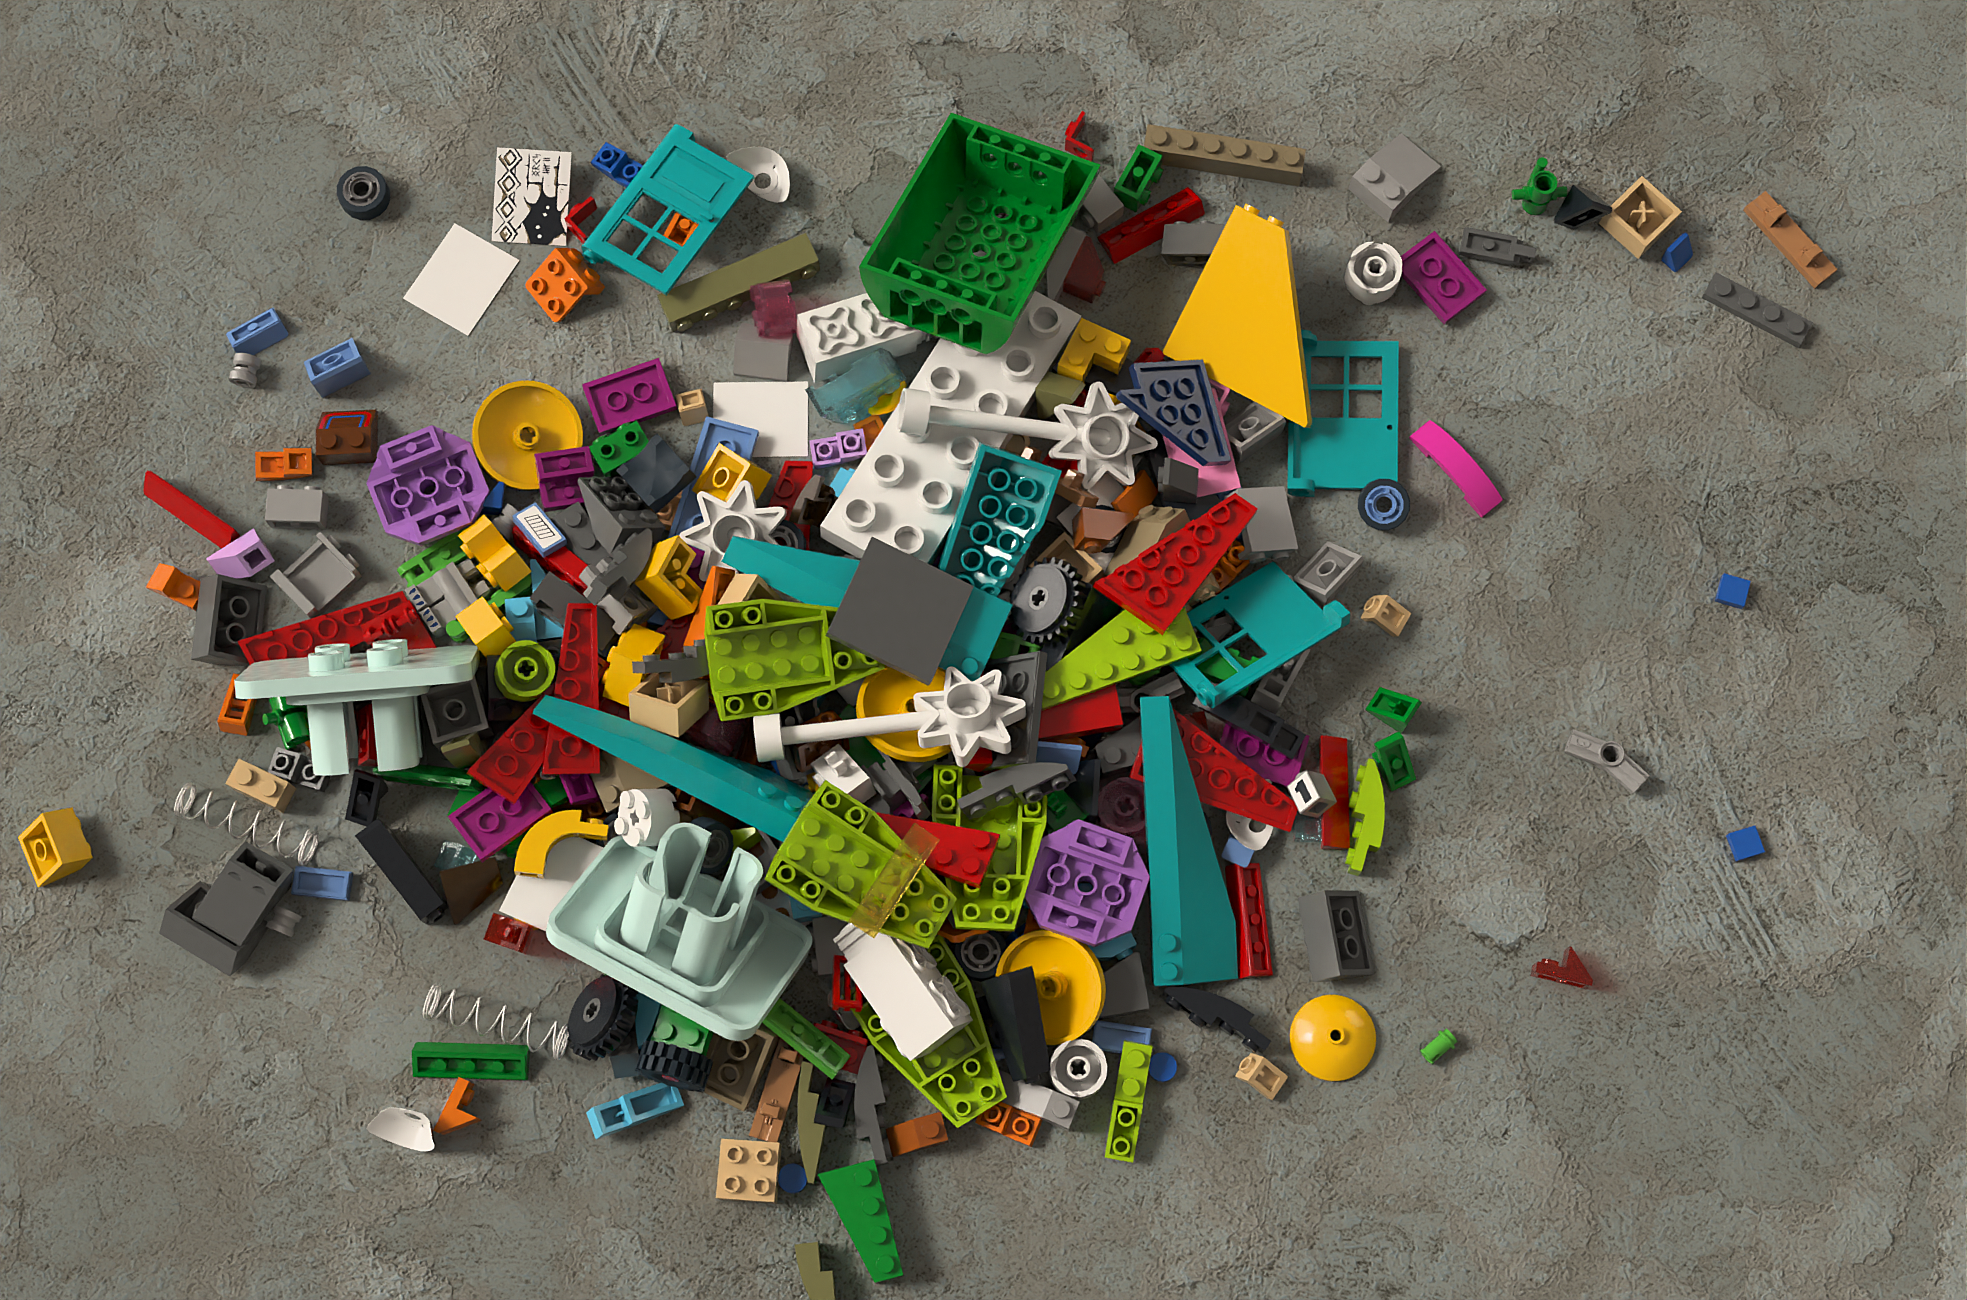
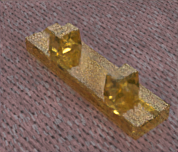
(894, 880)

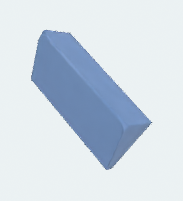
(257, 333)
(1059, 753)

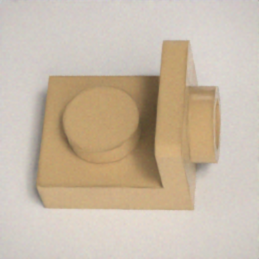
(1386, 614)
(1261, 1075)

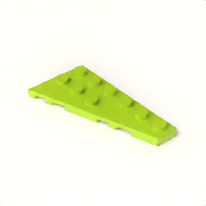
(1116, 654)

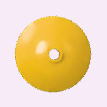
(1315, 1048)

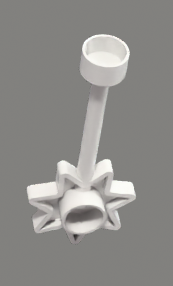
(1095, 436)
(742, 519)
(960, 716)

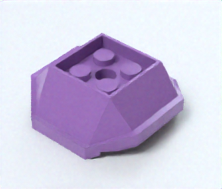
(421, 461)
(1090, 855)

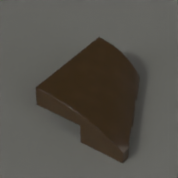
(813, 502)
(470, 886)

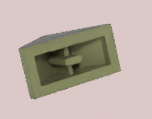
(1055, 390)

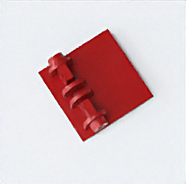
(399, 623)

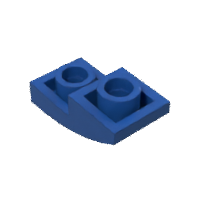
(616, 164)

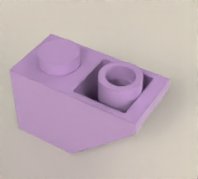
(242, 556)

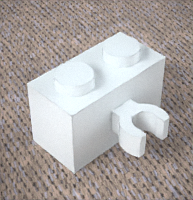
(843, 773)

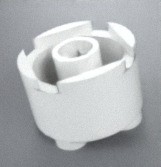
(1361, 275)
(645, 816)
(1078, 1052)

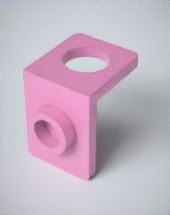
(1223, 393)

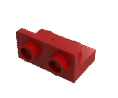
(366, 738)
(851, 1042)

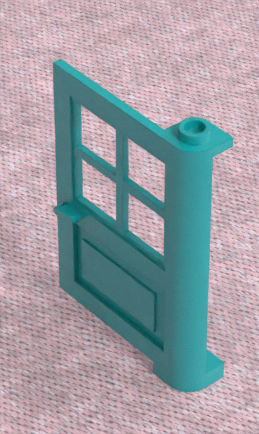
(685, 181)
(1346, 450)
(1274, 616)

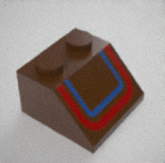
(347, 437)

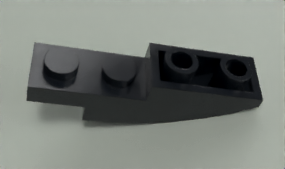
(1257, 723)
(1206, 1007)

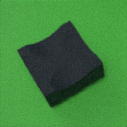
(656, 474)

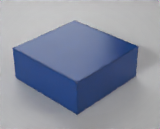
(1732, 591)
(1745, 843)

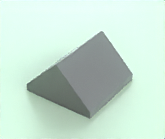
(762, 356)
(1253, 430)
(1328, 572)

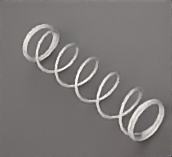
(302, 846)
(558, 1049)

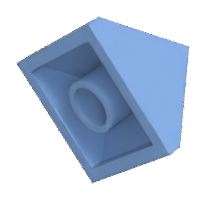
(336, 368)

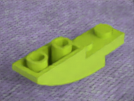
(1369, 807)
(1128, 1101)

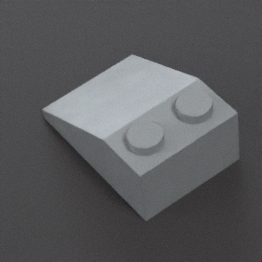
(1393, 177)

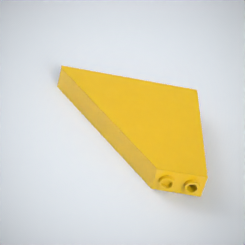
(1248, 317)

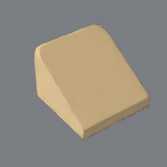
(692, 407)

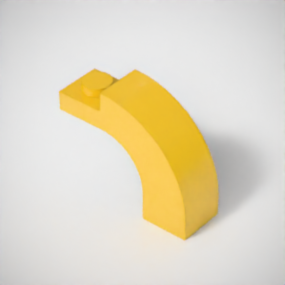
(549, 831)

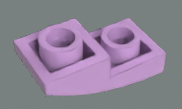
(838, 449)

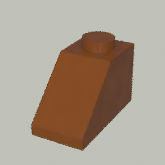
(1098, 528)
(917, 1134)

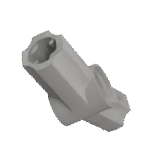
(1163, 686)
(1591, 750)

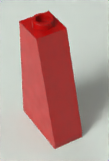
(1082, 716)

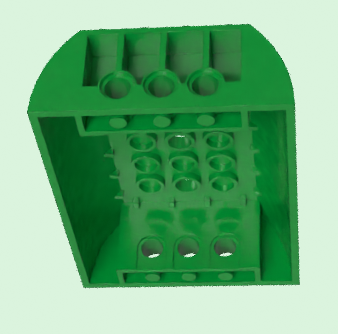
(924, 258)

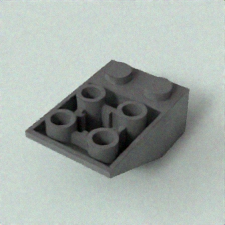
(616, 511)
(244, 893)

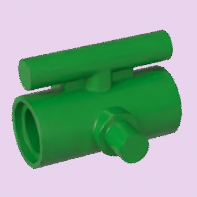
(1539, 190)
(290, 721)

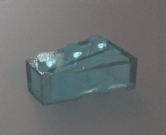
(858, 387)

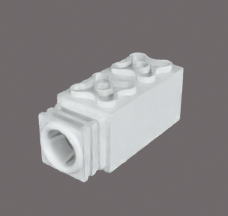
(849, 331)
(904, 990)

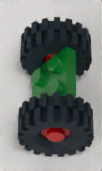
(676, 1052)

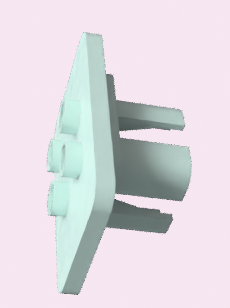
(336, 679)
(682, 932)

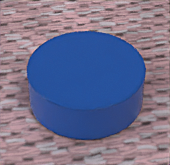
(1162, 1067)
(792, 1178)

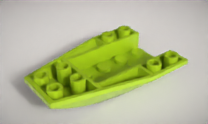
(775, 656)
(838, 855)
(1008, 875)
(962, 1071)

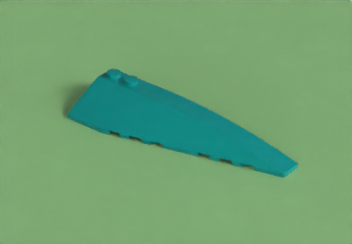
(997, 517)
(825, 578)
(722, 781)
(1186, 891)

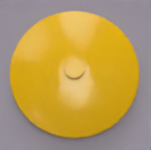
(521, 422)
(890, 694)
(1066, 980)

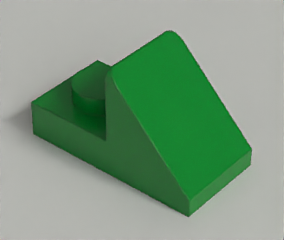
(1394, 761)

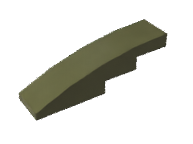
(810, 1134)

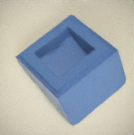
(1236, 852)

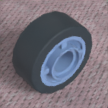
(1383, 520)

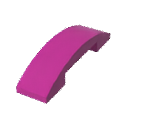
(1459, 466)

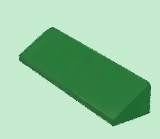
(433, 777)
(470, 1061)

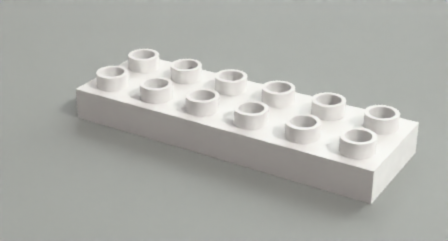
(913, 482)

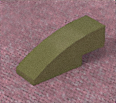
(465, 750)
(817, 1283)

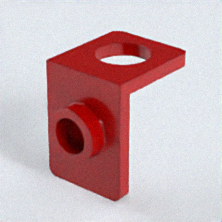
(1070, 143)
(578, 215)

